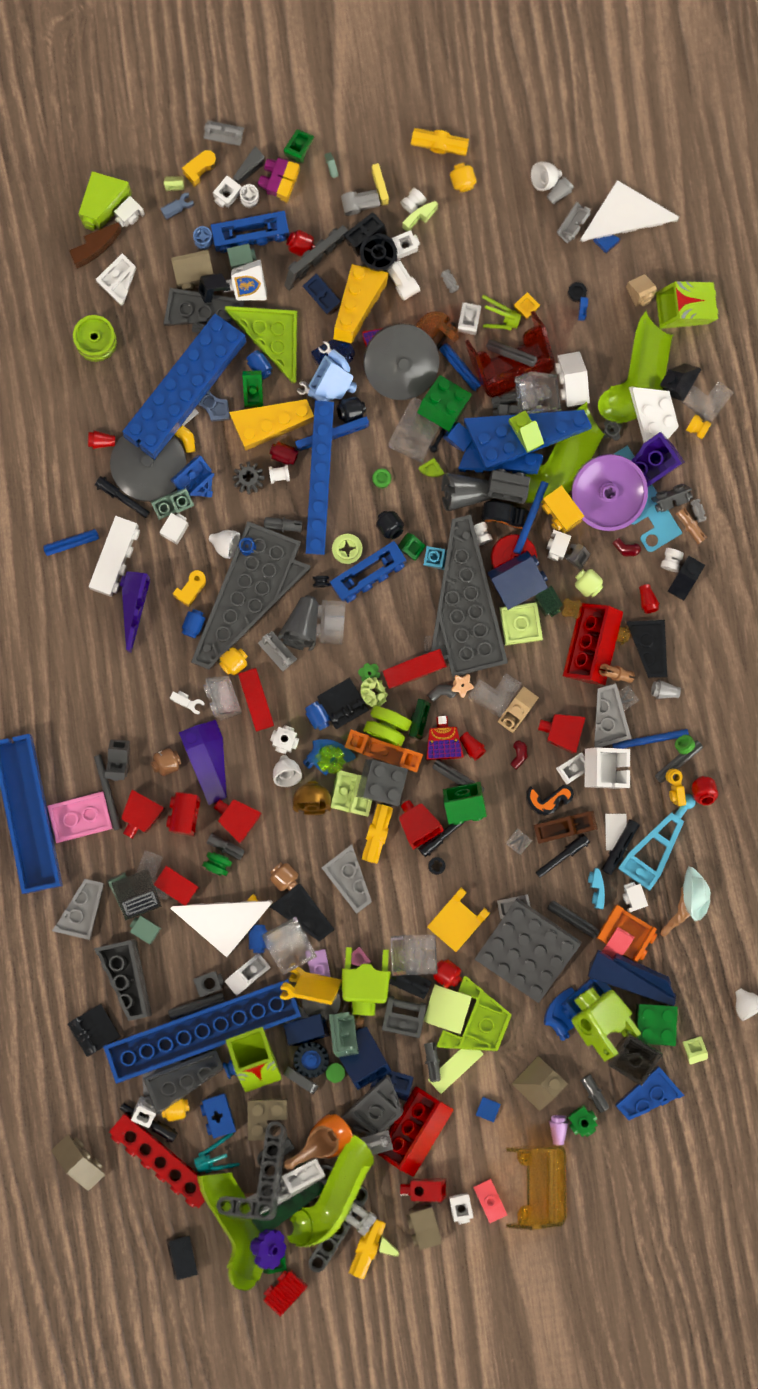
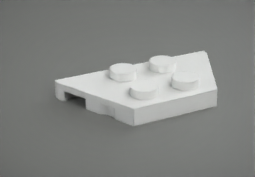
(654, 412)

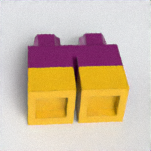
(282, 178)

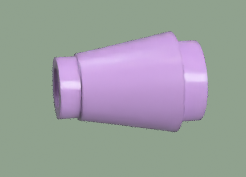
(558, 1128)

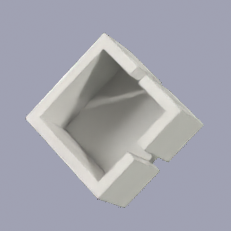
(602, 765)

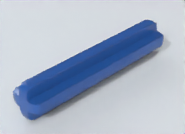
(460, 367)
(71, 542)

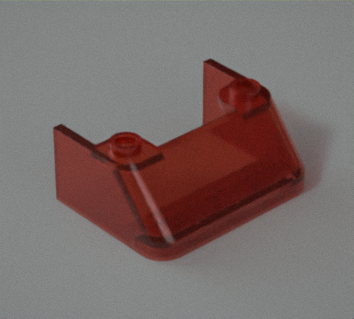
(499, 373)

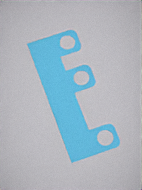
(664, 524)

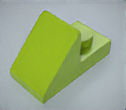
(526, 431)

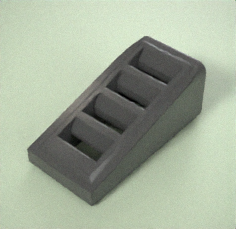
(250, 165)

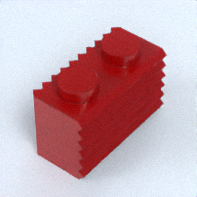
(284, 1292)

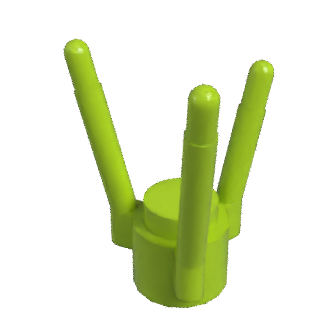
(511, 317)

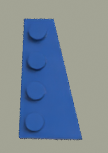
(525, 464)

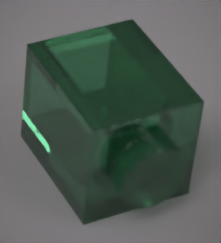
(549, 602)

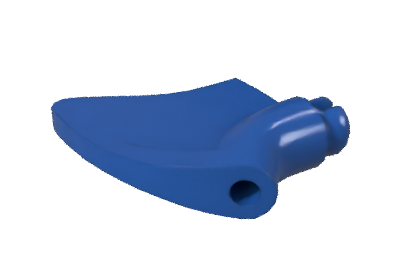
(317, 745)
(555, 1017)

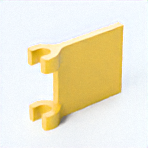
(456, 922)
(311, 987)

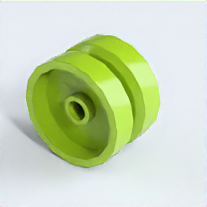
(91, 328)
(387, 725)

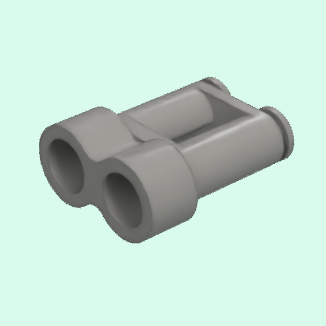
(366, 1221)

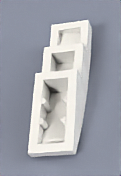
(295, 1182)

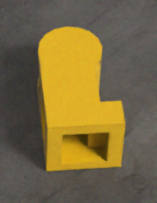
(199, 165)
(191, 589)

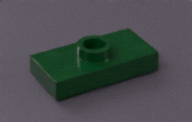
(419, 719)

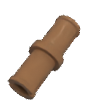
(691, 525)
(617, 673)

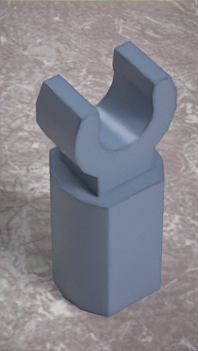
(176, 206)

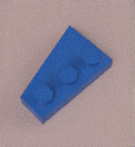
(655, 1091)

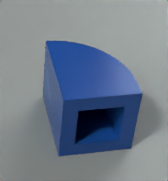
(458, 437)

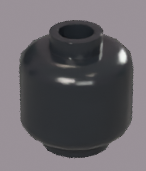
(350, 409)
(390, 524)

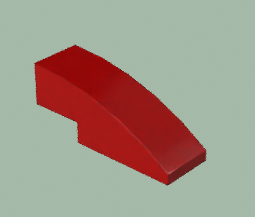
(414, 669)
(256, 699)

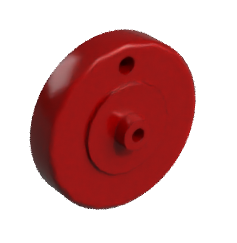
(504, 547)

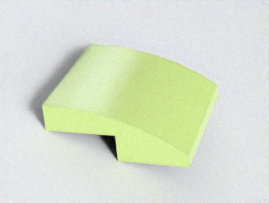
(345, 793)
(447, 1008)

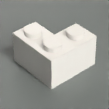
(574, 379)

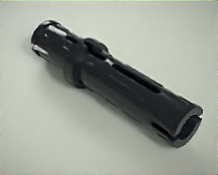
(617, 852)

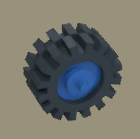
(311, 1059)

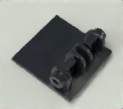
(343, 703)
(93, 1030)

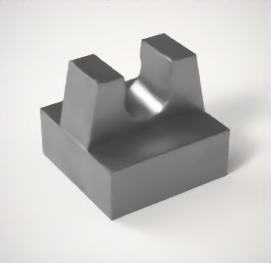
(578, 556)

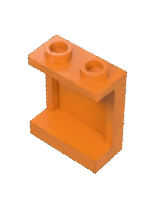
(642, 932)

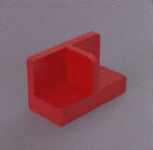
(176, 885)

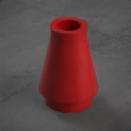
(100, 440)
(648, 599)
(473, 747)

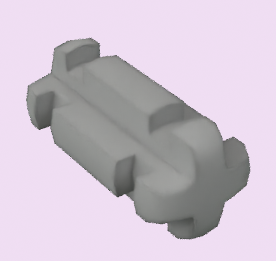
(449, 281)
(698, 510)

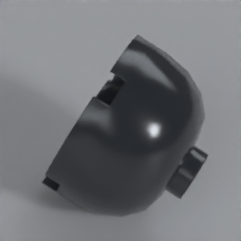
(378, 252)

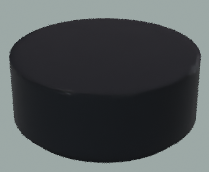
(577, 291)

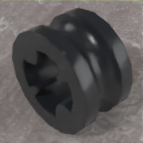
(321, 581)
(431, 862)

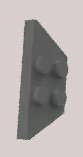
(375, 1109)

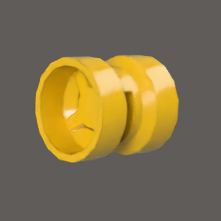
(696, 425)

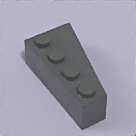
(126, 977)

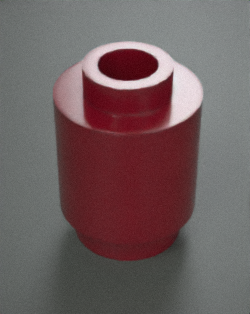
(283, 453)

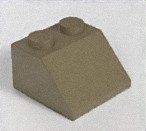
(190, 268)

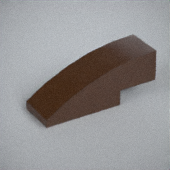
(95, 245)
(565, 827)

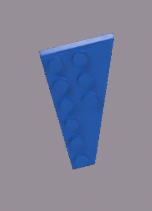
(499, 443)

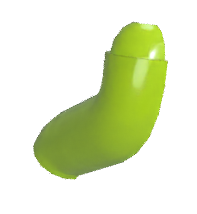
(646, 370)
(566, 460)
(323, 1220)
(241, 1267)

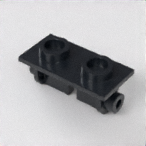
(412, 984)

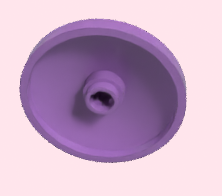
(610, 492)

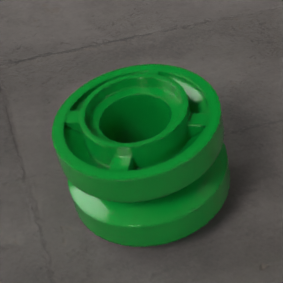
(217, 863)

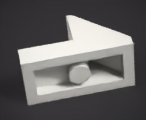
(469, 318)
(572, 768)

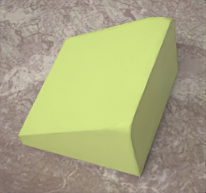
(174, 183)
(695, 1050)
(387, 1248)

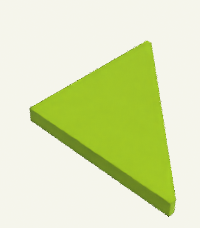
(272, 332)

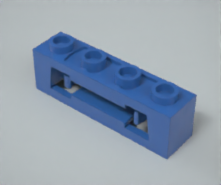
(275, 222)
(380, 575)

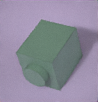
(240, 255)
(144, 929)

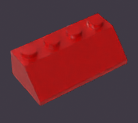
(592, 643)
(416, 1131)

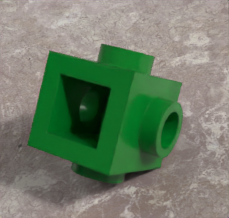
(577, 1116)

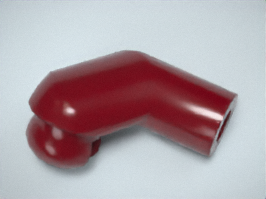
(627, 550)
(521, 754)

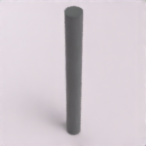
(107, 793)

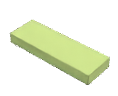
(455, 1068)

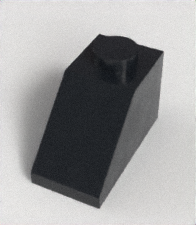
(680, 380)
(686, 578)

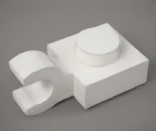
(182, 699)

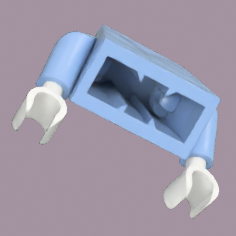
(331, 378)

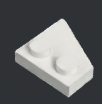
(117, 278)

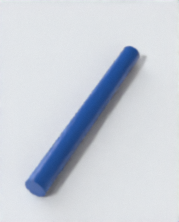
(530, 518)
(650, 739)

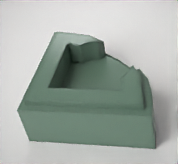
(331, 164)

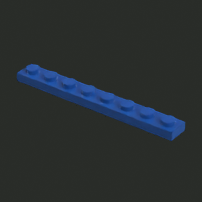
(319, 477)

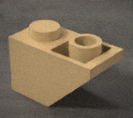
(641, 290)
(518, 709)

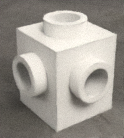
(283, 747)

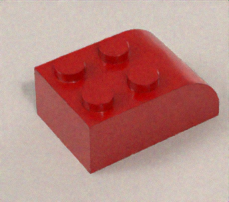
(184, 813)

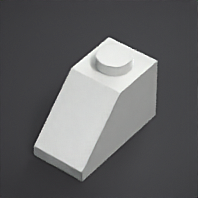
(247, 974)

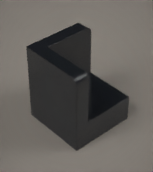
(209, 284)

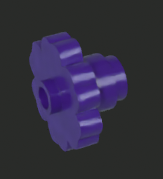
(268, 1249)

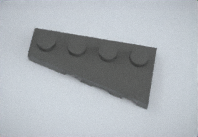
(313, 257)
(188, 307)
(178, 1081)

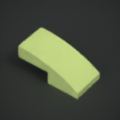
(423, 213)

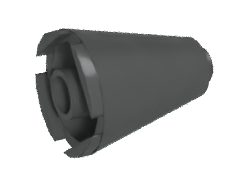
(463, 491)
(301, 625)

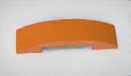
(383, 751)

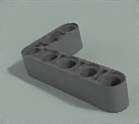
(264, 1180)
(319, 1251)

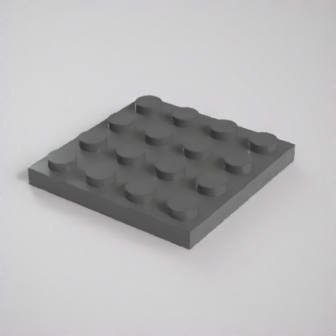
(528, 950)

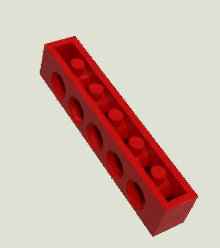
(158, 1149)

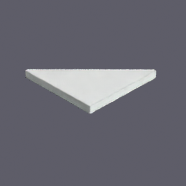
(626, 212)
(223, 922)

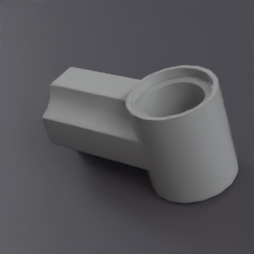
(355, 202)

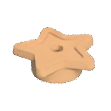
(459, 680)

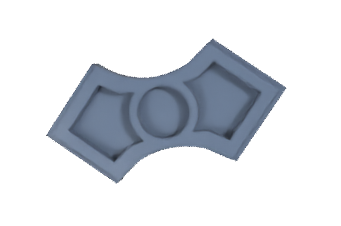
(216, 408)

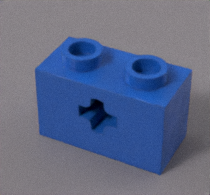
(226, 1124)

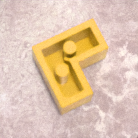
(563, 510)

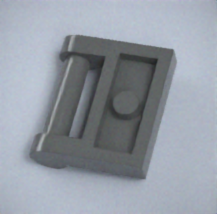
(402, 1023)

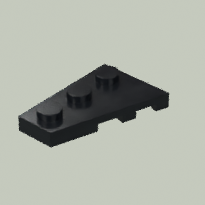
(651, 645)
(300, 905)

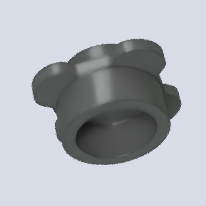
(612, 425)

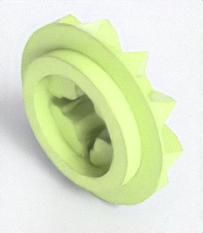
(339, 544)
(369, 696)

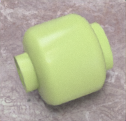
(588, 583)

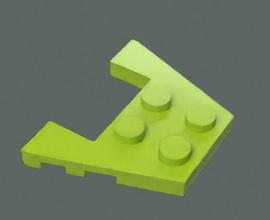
(485, 1025)

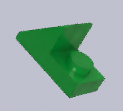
(298, 145)
(253, 388)

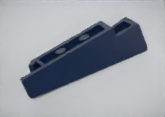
(631, 977)

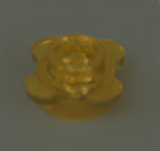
(571, 613)
(623, 635)

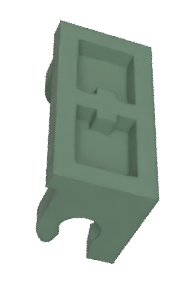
(343, 1034)

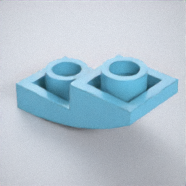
(435, 557)
(596, 881)

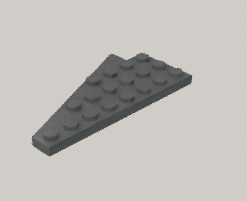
(249, 591)
(466, 616)

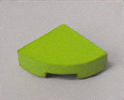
(431, 469)

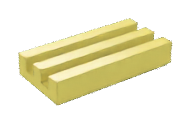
(380, 185)

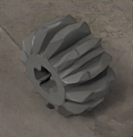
(253, 481)

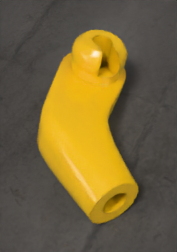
(187, 438)

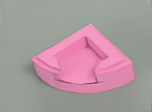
(359, 957)

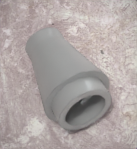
(560, 190)
(664, 690)

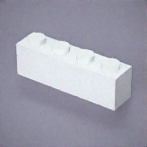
(113, 556)

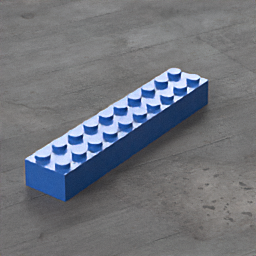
(199, 1032)

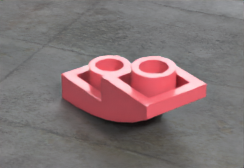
(618, 943)

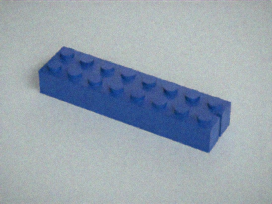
(184, 386)
(28, 816)

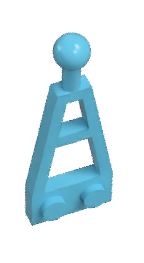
(640, 871)

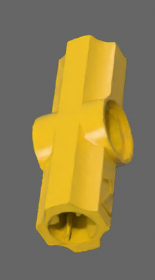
(440, 142)
(377, 833)
(367, 1249)

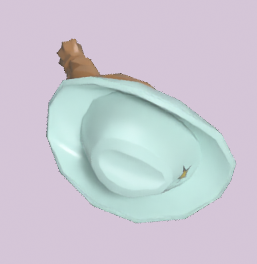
(693, 900)

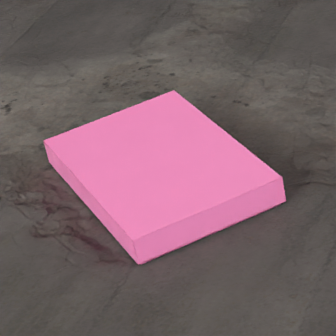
(80, 817)

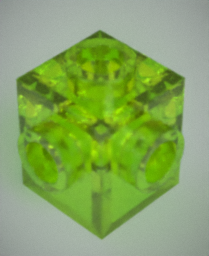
(326, 754)

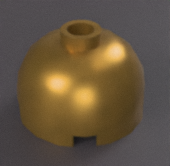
(312, 799)

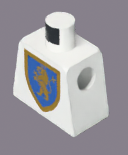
(248, 282)

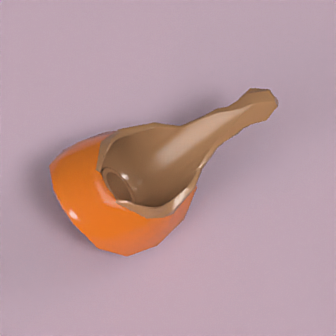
(324, 1141)

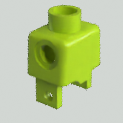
(365, 985)
(600, 1017)

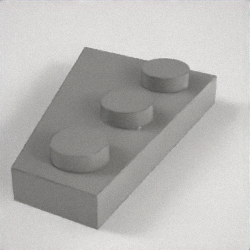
(610, 717)
(348, 879)
(82, 911)

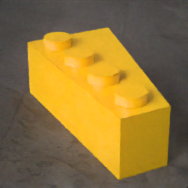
(359, 297)
(269, 422)

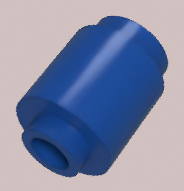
(259, 362)
(193, 623)
(317, 716)
(256, 941)

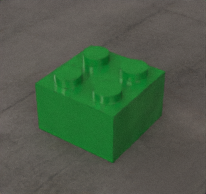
(444, 403)
(464, 803)
(657, 1024)

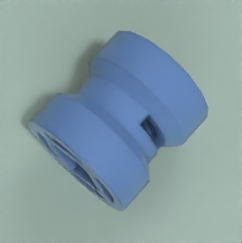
(202, 233)

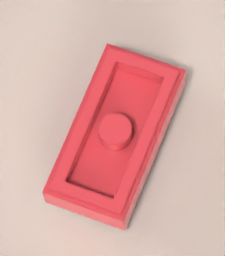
(490, 1200)

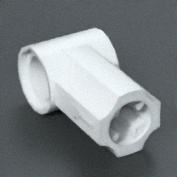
(405, 285)

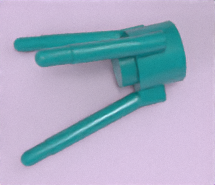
(204, 1162)

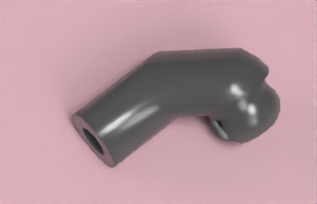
(441, 689)

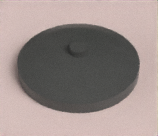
(401, 361)
(143, 476)

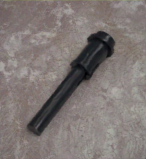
(114, 492)
(436, 841)
(571, 849)
(157, 1127)

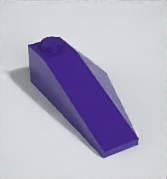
(657, 458)
(134, 593)
(206, 755)

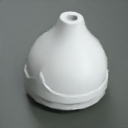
(545, 175)
(225, 542)
(286, 772)
(746, 1004)

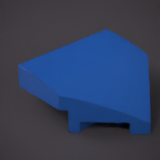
(195, 478)

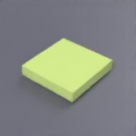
(521, 624)

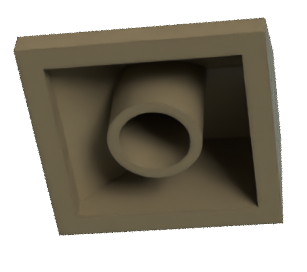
(539, 1083)

